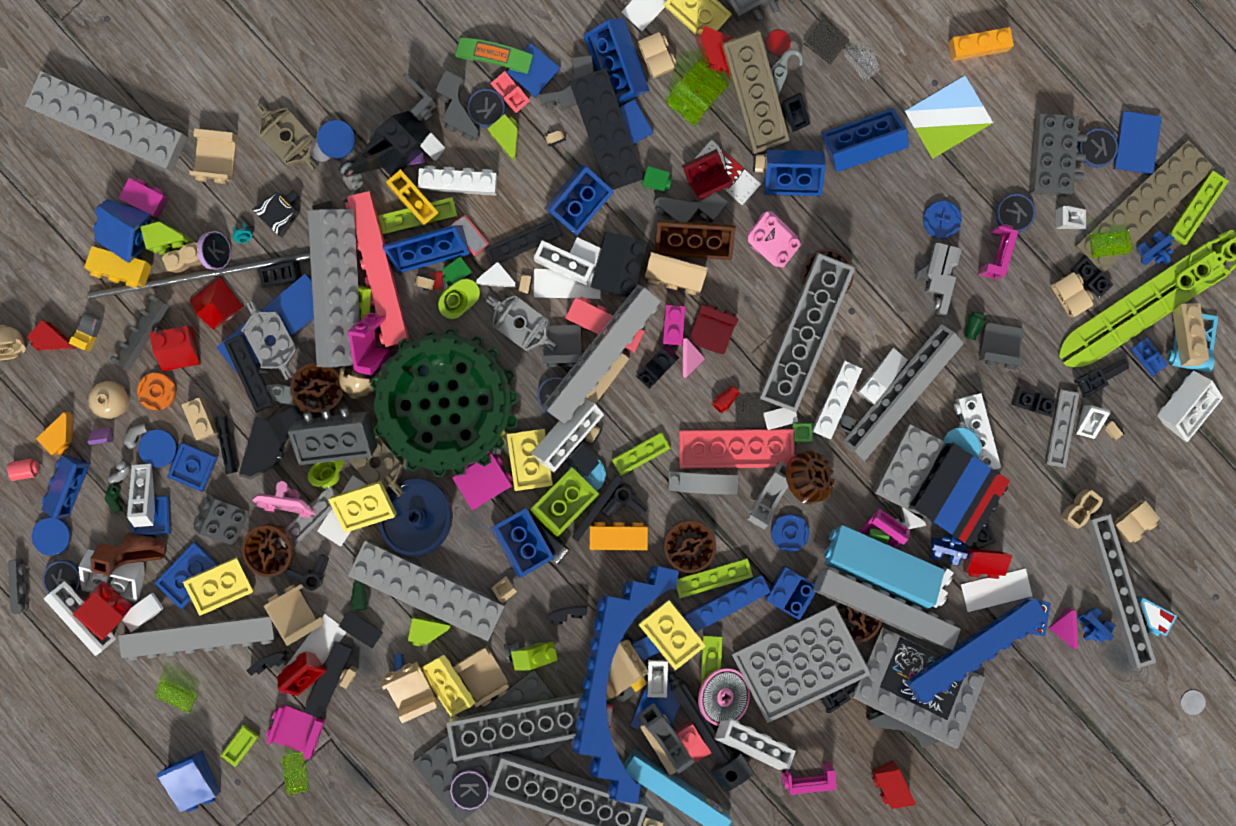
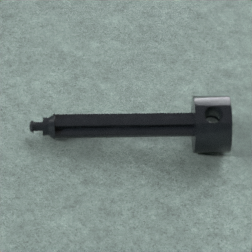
(726, 761)

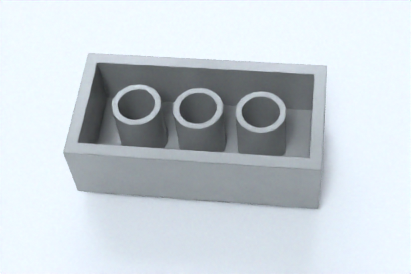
(908, 466)

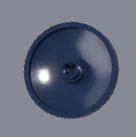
(421, 518)

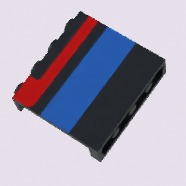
(959, 494)

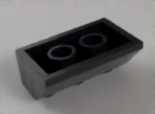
(618, 264)

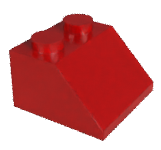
(175, 348)
(986, 562)
(102, 610)
(300, 674)
(893, 786)

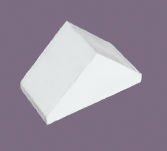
(1070, 218)
(496, 277)
(1091, 420)

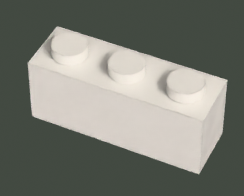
(564, 262)

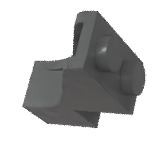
(455, 115)
(683, 211)
(880, 720)

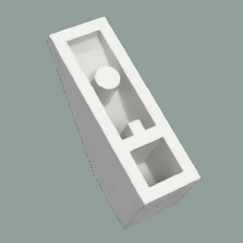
(882, 376)
(141, 496)

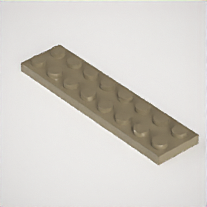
(1151, 199)

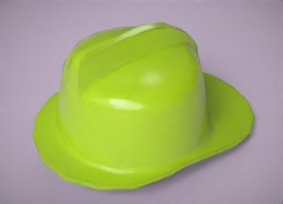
(458, 298)
(325, 473)

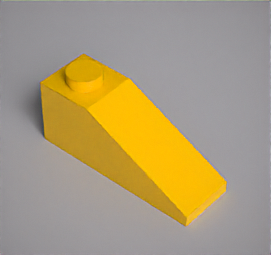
(411, 197)

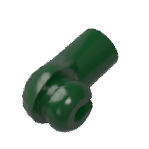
(111, 498)

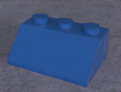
(794, 172)
(579, 199)
(64, 487)
(522, 543)

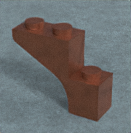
(132, 549)

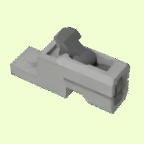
(939, 274)

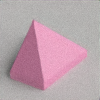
(690, 358)

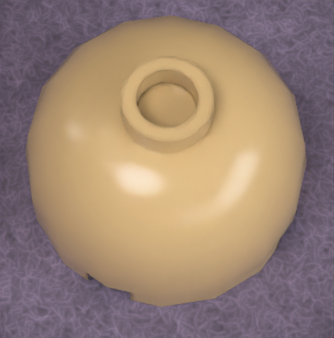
(10, 343)
(355, 383)
(108, 399)

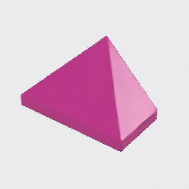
(1066, 628)

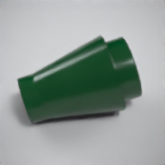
(974, 324)
(359, 597)

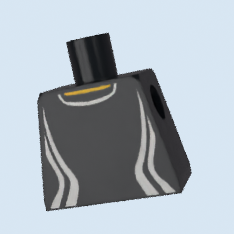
(278, 211)

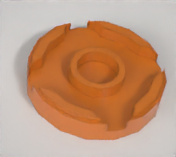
(156, 391)

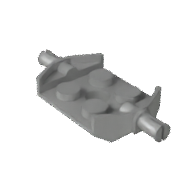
(258, 329)
(531, 334)

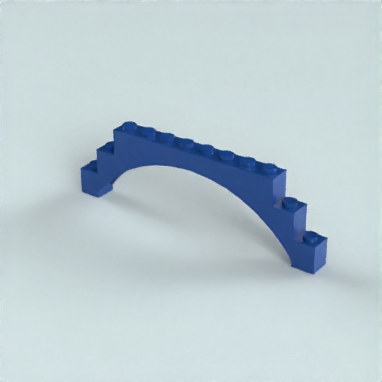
(592, 726)

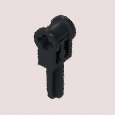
(1097, 378)
(838, 698)

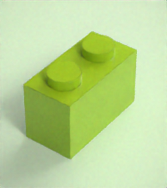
(534, 656)

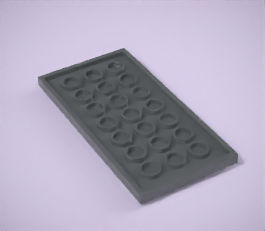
(438, 765)

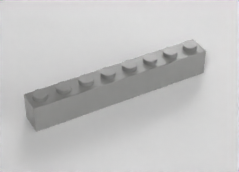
(601, 354)
(903, 392)
(1120, 590)
(886, 609)
(197, 636)

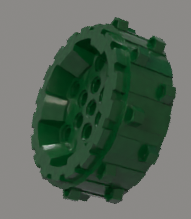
(403, 382)

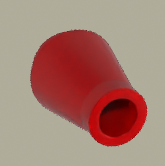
(724, 400)

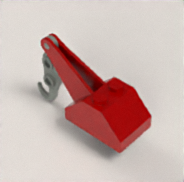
(711, 49)

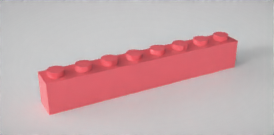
(378, 268)

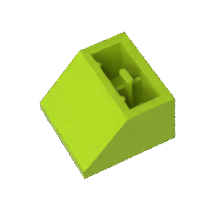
(163, 238)

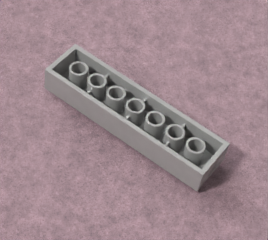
(106, 121)
(333, 284)
(806, 332)
(427, 589)
(513, 727)
(561, 794)

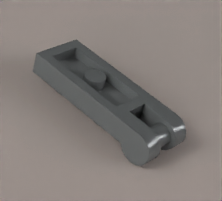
(17, 586)

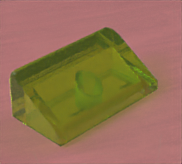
(1110, 244)
(175, 695)
(294, 773)

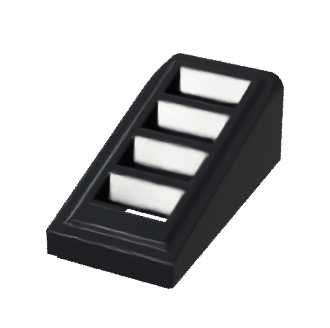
(292, 271)

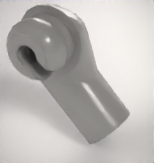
(130, 438)
(121, 474)

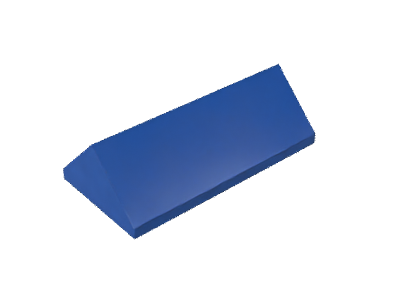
(427, 248)

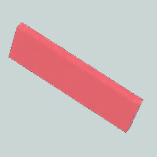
(735, 448)

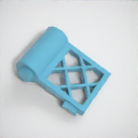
(1207, 366)

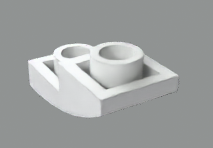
(585, 251)
(945, 581)
(142, 612)

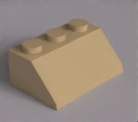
(675, 274)

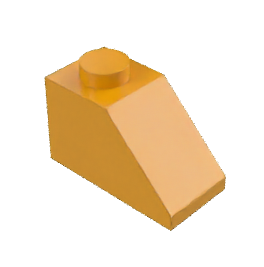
(58, 435)

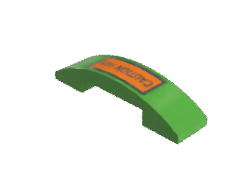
(494, 53)

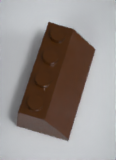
(694, 240)

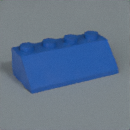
(614, 50)
(865, 140)

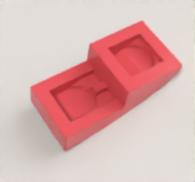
(510, 92)

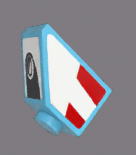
(1155, 618)

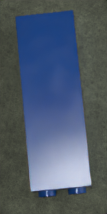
(294, 309)

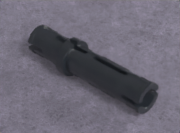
(226, 445)

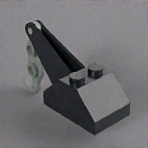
(390, 148)
(268, 436)

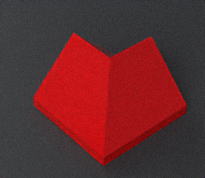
(216, 303)

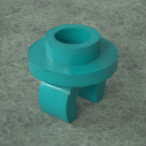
(242, 235)

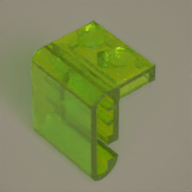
(696, 92)

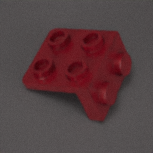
(707, 174)
(713, 329)

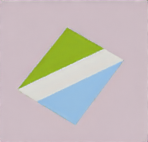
(949, 117)

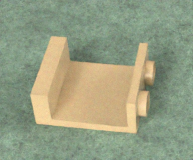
(214, 156)
(292, 614)
(624, 670)
(482, 676)
(410, 691)

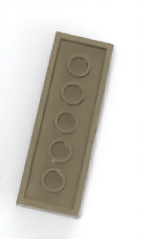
(755, 91)

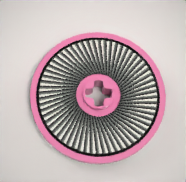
(715, 687)

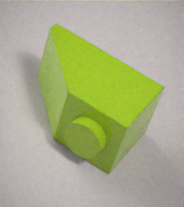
(506, 135)
(425, 630)

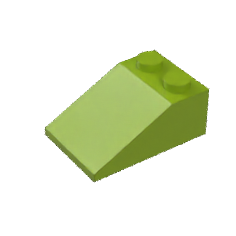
(564, 502)

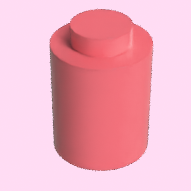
(23, 469)

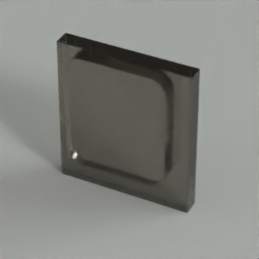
(826, 41)
(750, 412)

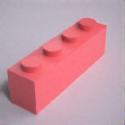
(595, 319)

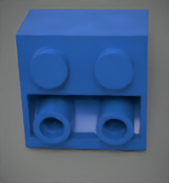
(791, 592)

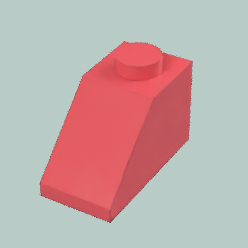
(693, 741)

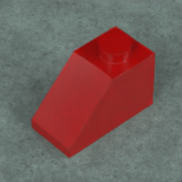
(48, 337)

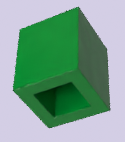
(656, 180)
(456, 271)

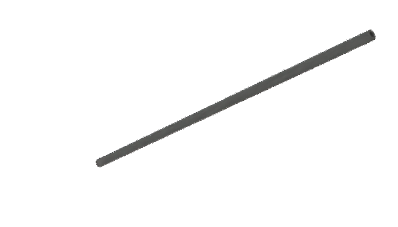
(203, 274)

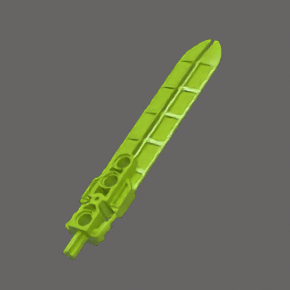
(1212, 273)

